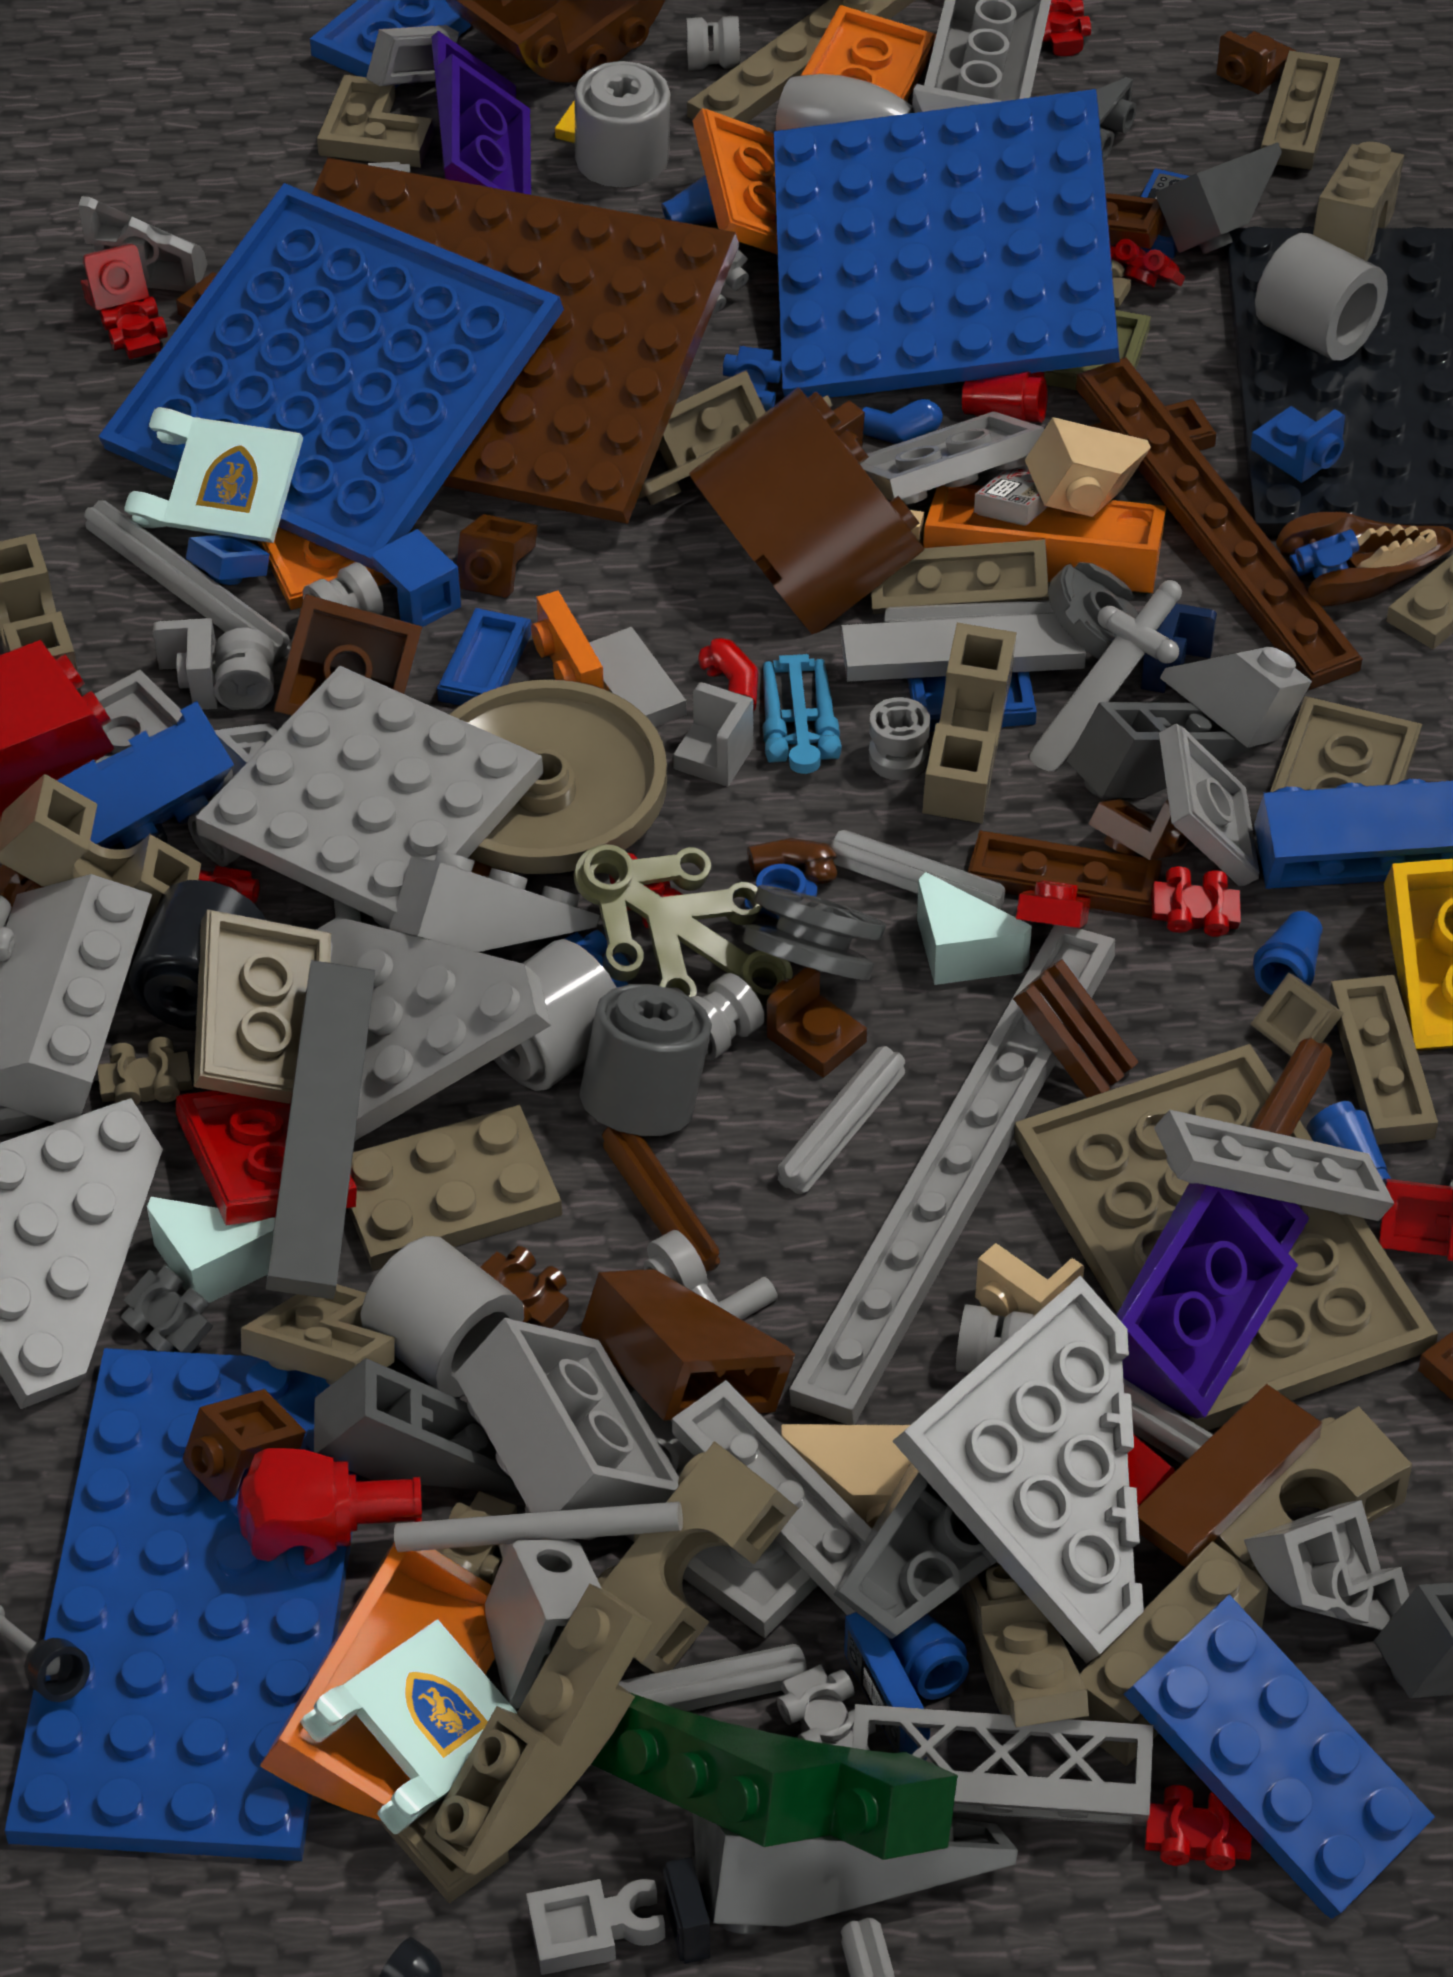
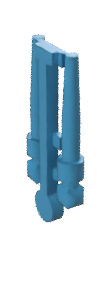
(803, 757)

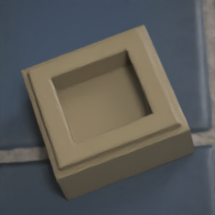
(1295, 1014)

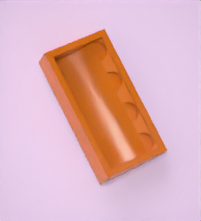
(1117, 538)
(396, 1604)

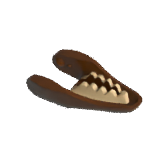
(1384, 558)

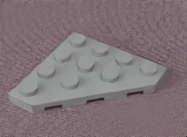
(432, 1014)
(64, 1235)
(1040, 1465)

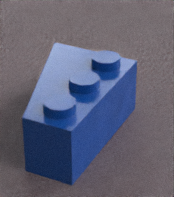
(153, 780)

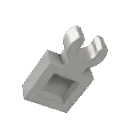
(578, 1925)

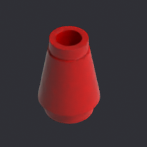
(1012, 395)

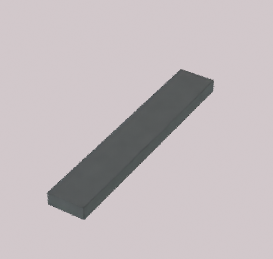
(321, 1131)

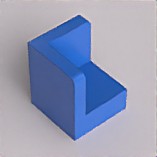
(423, 578)

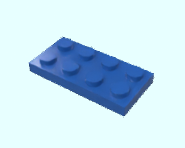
(1279, 1757)

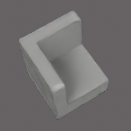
(719, 736)

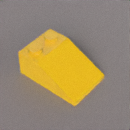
(1422, 946)

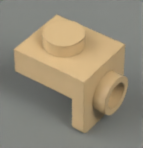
(1011, 1285)

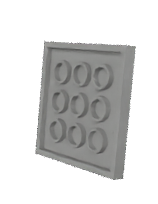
(364, 787)

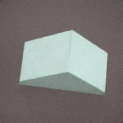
(967, 935)
(206, 1251)

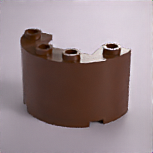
(562, 36)
(808, 509)

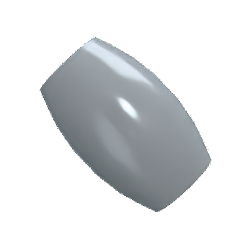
(834, 99)

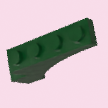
(782, 1785)

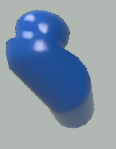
(904, 424)

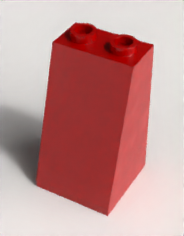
(45, 720)

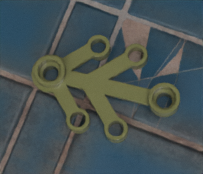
(672, 917)

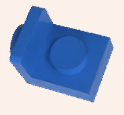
(1300, 443)

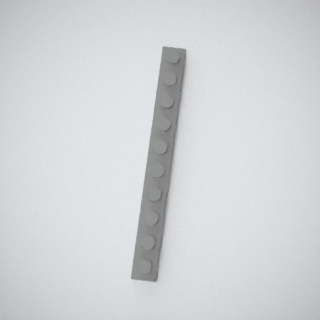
(939, 1196)

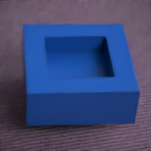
(227, 558)

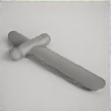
(1132, 641)

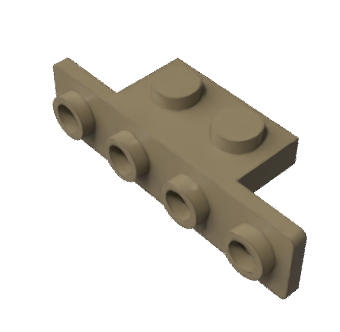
(701, 428)

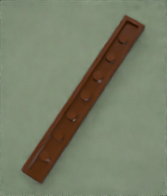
(1220, 525)

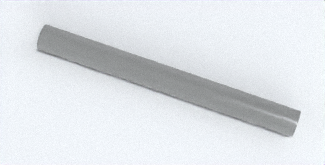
(538, 1526)

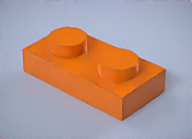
(564, 641)

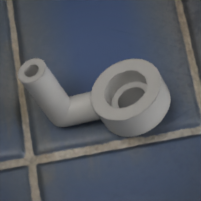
(679, 1260)

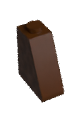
(680, 1344)

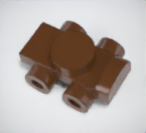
(540, 1294)

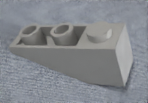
(480, 913)

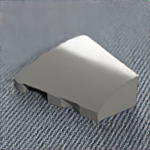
(165, 258)
(1330, 1566)

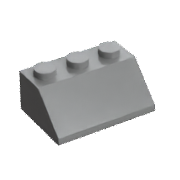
(563, 1421)

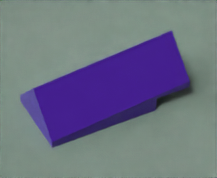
(480, 121)
(1206, 1293)

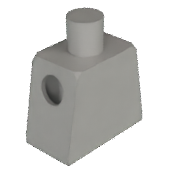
(532, 1605)

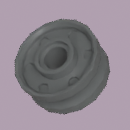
(813, 932)

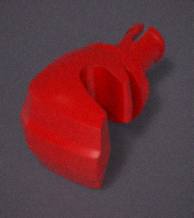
(315, 1503)

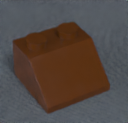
(346, 637)

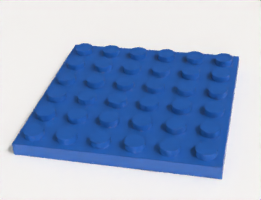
(944, 246)
(358, 345)

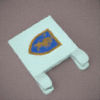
(227, 479)
(425, 1710)

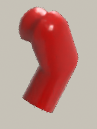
(727, 658)

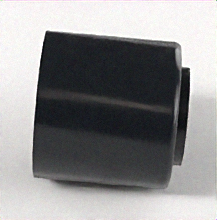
(169, 956)

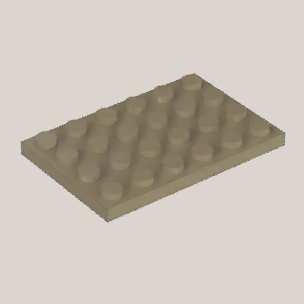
(1115, 1193)

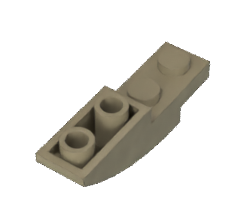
(1022, 1653)
(536, 1756)

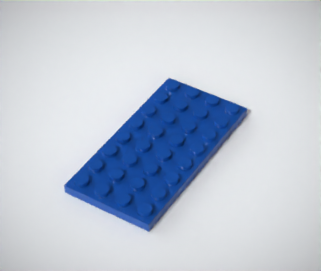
(182, 1633)

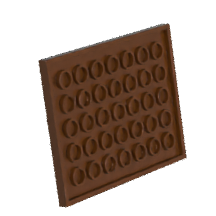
(611, 368)

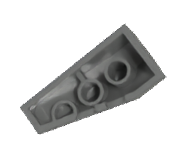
(911, 1558)
(822, 1876)

